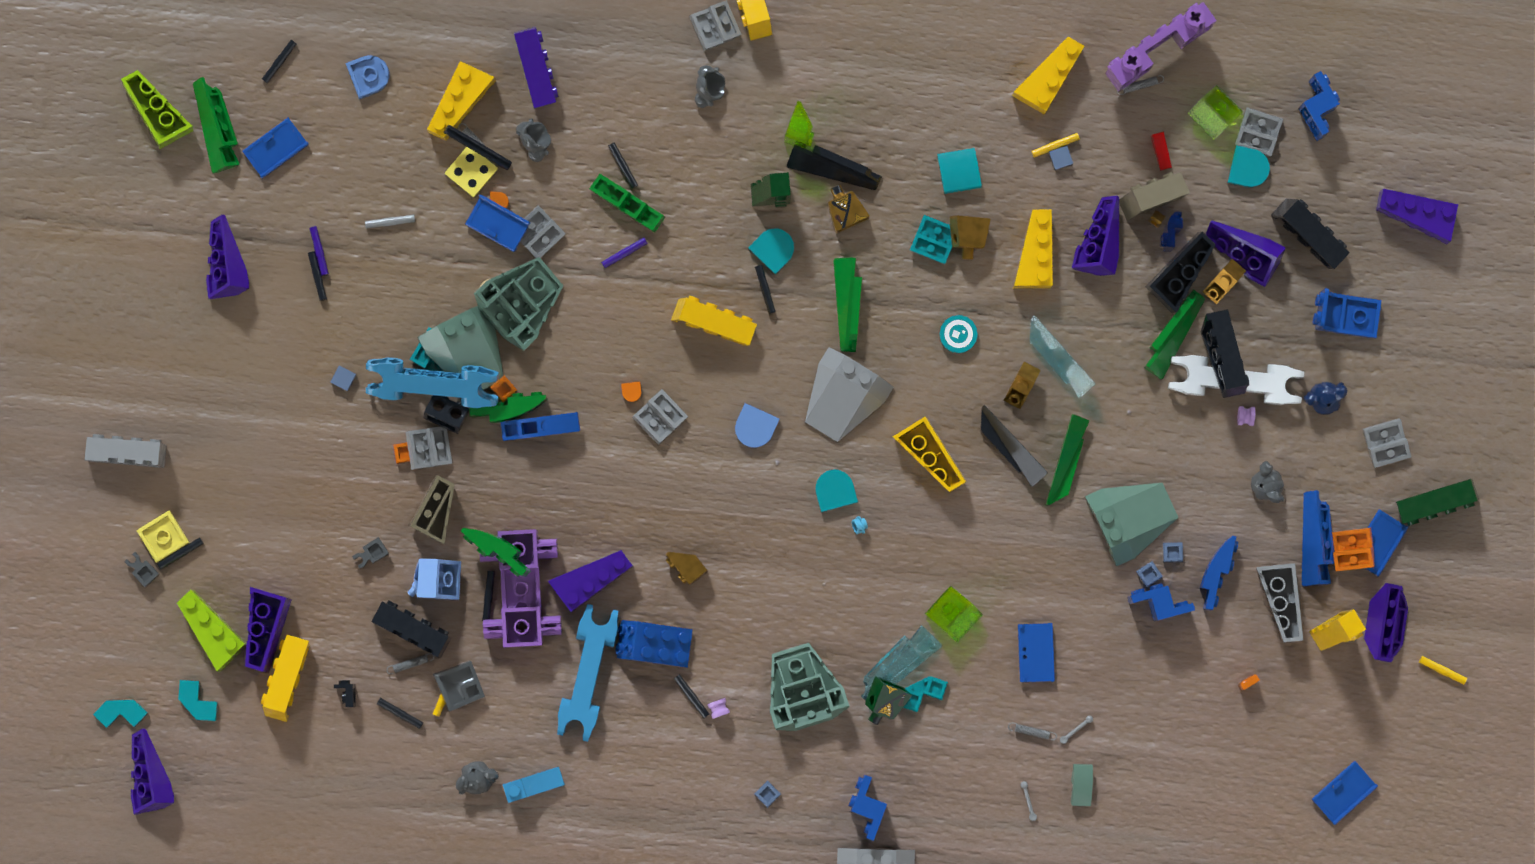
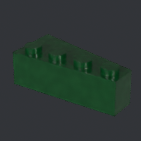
(1437, 501)

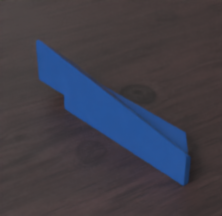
(1317, 541)

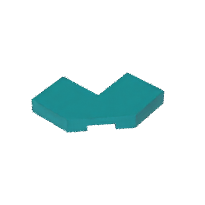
(928, 686)
(190, 699)
(112, 709)

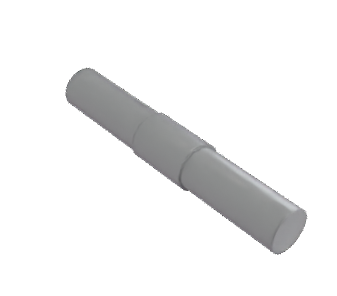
(390, 221)

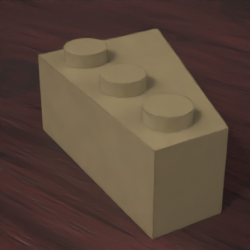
(1153, 195)
(434, 510)

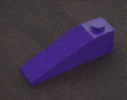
(1101, 243)
(1252, 252)
(227, 269)
(151, 783)

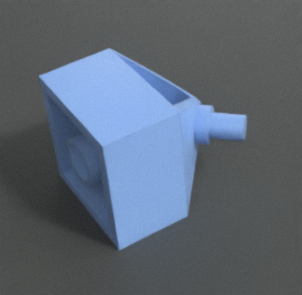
(437, 579)

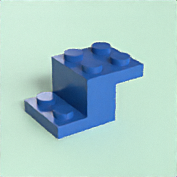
(1319, 105)
(1160, 602)
(867, 807)

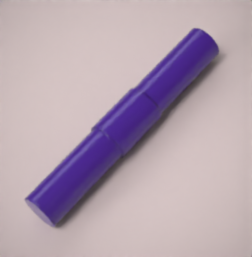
(319, 250)
(624, 252)

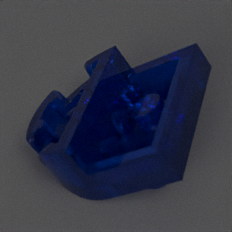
(1172, 226)

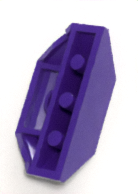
(1386, 622)

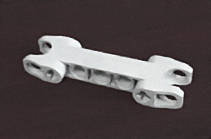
(1269, 383)

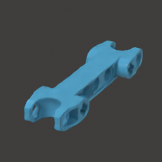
(461, 385)
(580, 705)

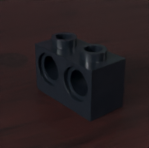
(443, 417)

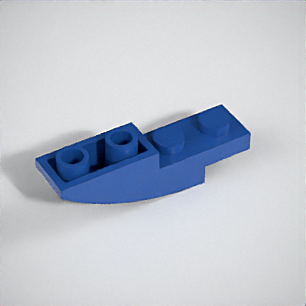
(540, 426)
(1219, 564)

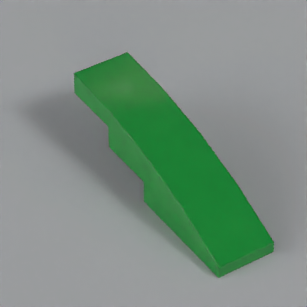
(627, 203)

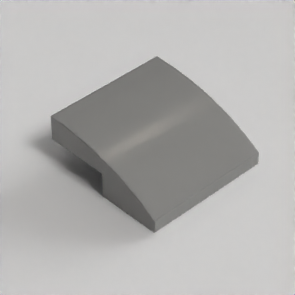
(715, 25)
(1259, 131)
(541, 233)
(660, 416)
(1386, 443)
(428, 448)

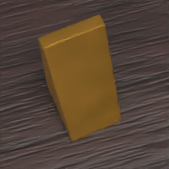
(1157, 218)

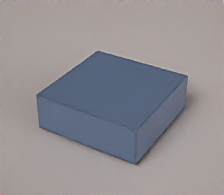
(1061, 158)
(343, 378)
(1173, 552)
(1149, 574)
(767, 793)

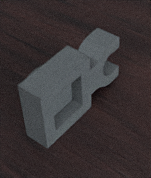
(373, 551)
(144, 572)

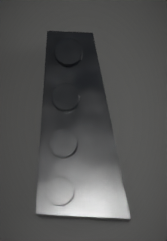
(1224, 353)

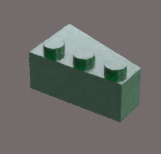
(772, 190)

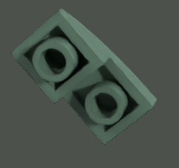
(1082, 784)

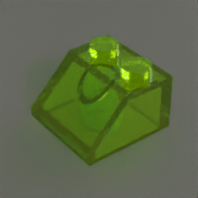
(1215, 112)
(799, 128)
(953, 614)

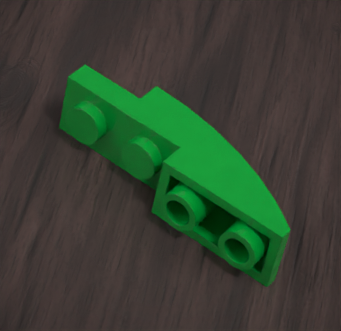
(517, 406)
(491, 544)

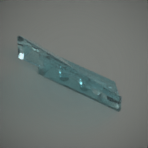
(1059, 358)
(903, 658)

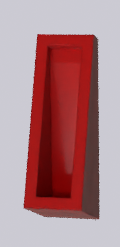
(1161, 151)

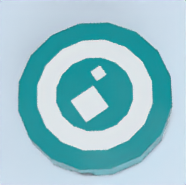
(958, 334)

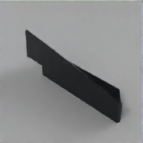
(832, 166)
(1010, 447)

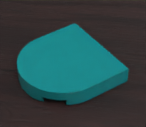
(1248, 167)
(773, 249)
(835, 490)

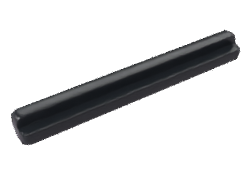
(477, 147)

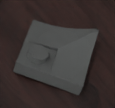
(459, 685)

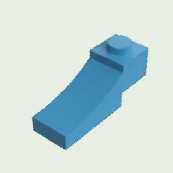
(533, 784)

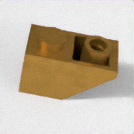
(1224, 281)
(1022, 385)
(688, 566)

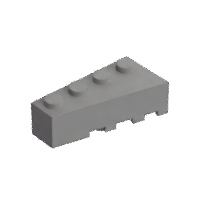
(125, 452)
(1282, 593)

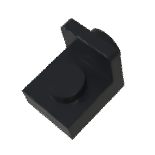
(349, 695)

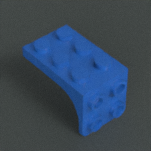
(1346, 314)
(653, 643)

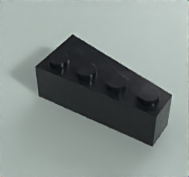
(1311, 232)
(1177, 276)
(411, 629)

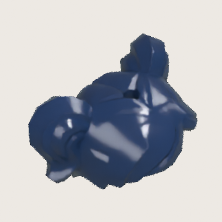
(1326, 393)

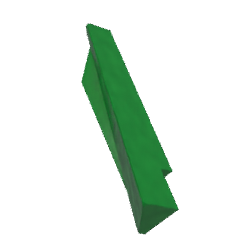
(216, 126)
(848, 302)
(1173, 334)
(1067, 459)

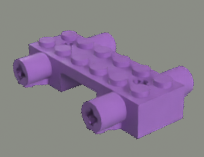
(1182, 29)
(522, 594)

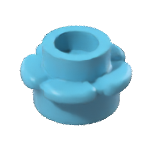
(859, 525)

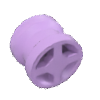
(1246, 416)
(718, 708)

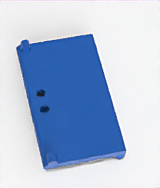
(279, 146)
(494, 219)
(1386, 536)
(1036, 644)
(1348, 791)

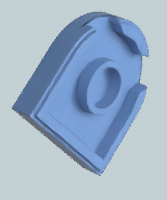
(368, 75)
(755, 426)

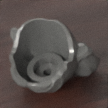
(709, 86)
(534, 139)
(1271, 482)
(477, 781)

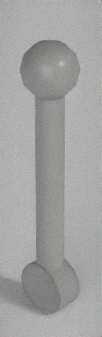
(1089, 719)
(1032, 816)

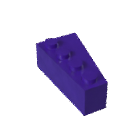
(535, 67)
(1420, 213)
(587, 581)
(264, 628)

